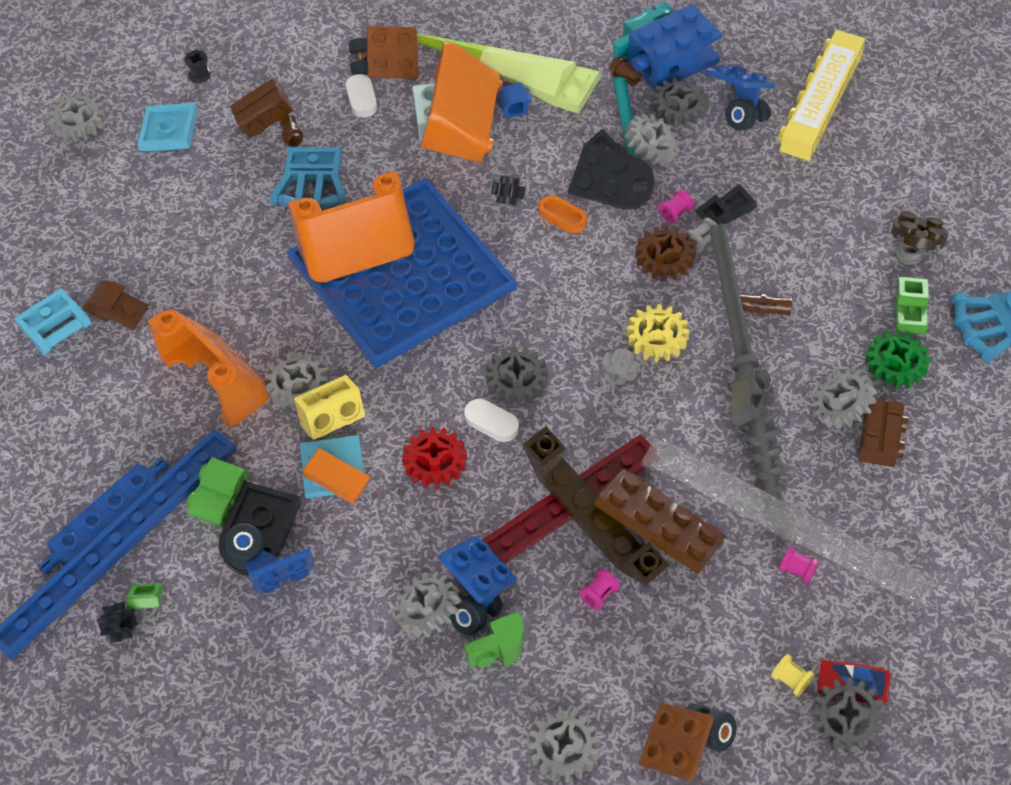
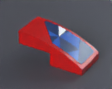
(873, 677)

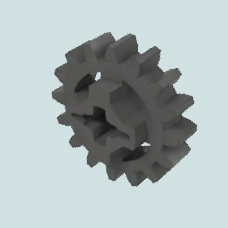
(680, 102)
(502, 376)
(864, 714)

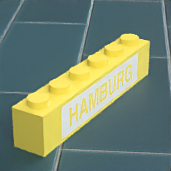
(821, 95)

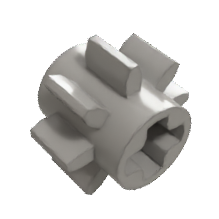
(619, 366)

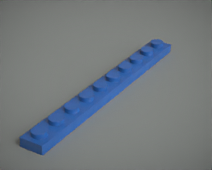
(110, 545)

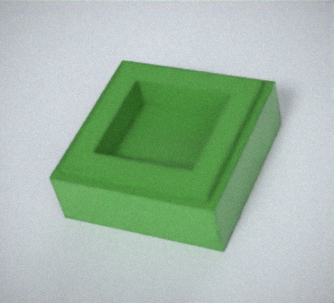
(145, 596)

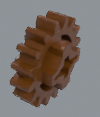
(665, 253)

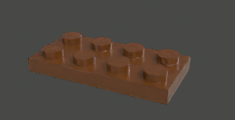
(660, 520)

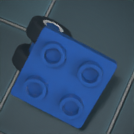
(744, 111)
(246, 552)
(482, 577)

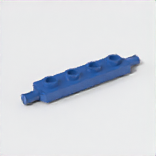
(100, 514)

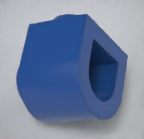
(514, 100)

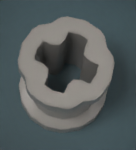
(697, 233)

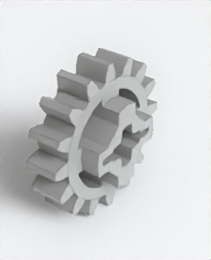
(77, 116)
(652, 139)
(294, 378)
(844, 398)
(427, 604)
(576, 750)

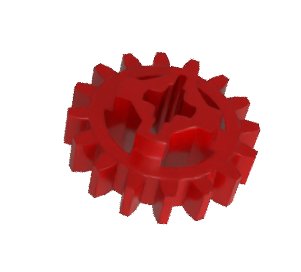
(448, 460)

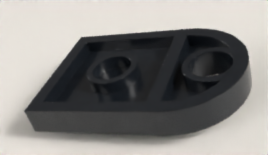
(610, 176)
(268, 511)

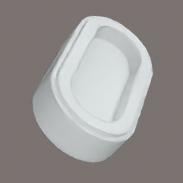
(361, 95)
(491, 420)

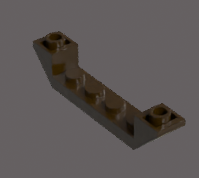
(577, 498)

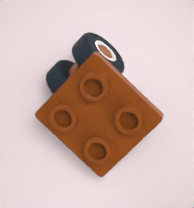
(386, 53)
(681, 735)

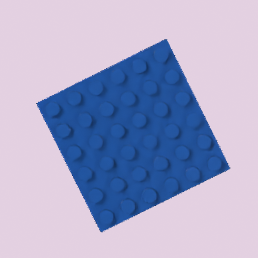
(418, 295)

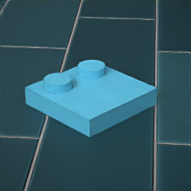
(168, 127)
(343, 448)

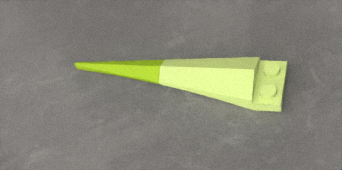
(547, 78)

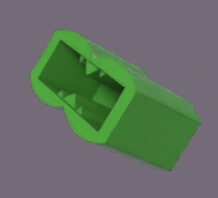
(216, 492)

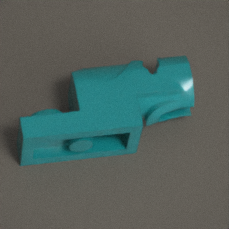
(660, 10)

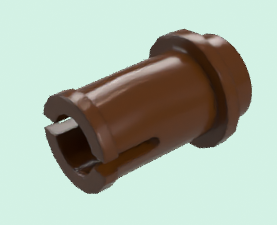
(621, 68)
(291, 134)

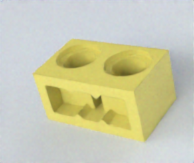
(329, 407)

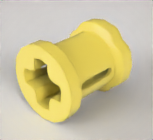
(792, 675)

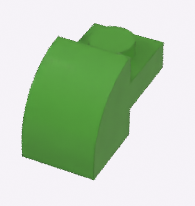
(911, 305)
(504, 641)

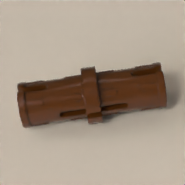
(783, 305)

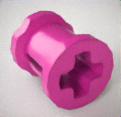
(676, 206)
(799, 565)
(599, 589)

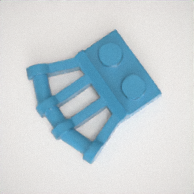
(311, 165)
(998, 309)

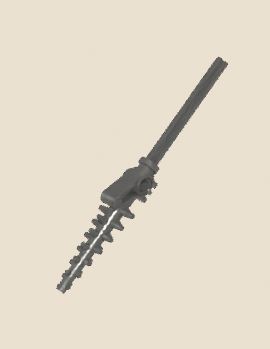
(751, 385)

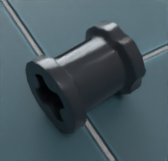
(196, 62)

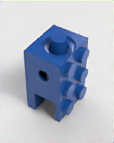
(673, 46)

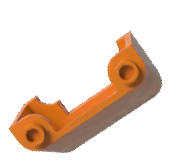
(461, 105)
(353, 233)
(188, 342)

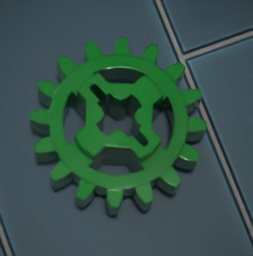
(896, 359)

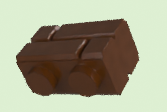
(261, 108)
(882, 433)

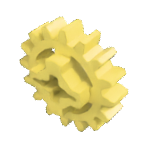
(657, 333)

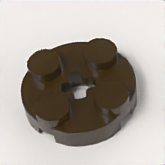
(919, 231)

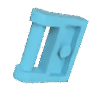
(49, 314)

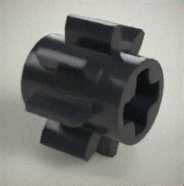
(508, 190)
(117, 622)

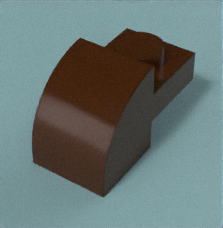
(111, 302)

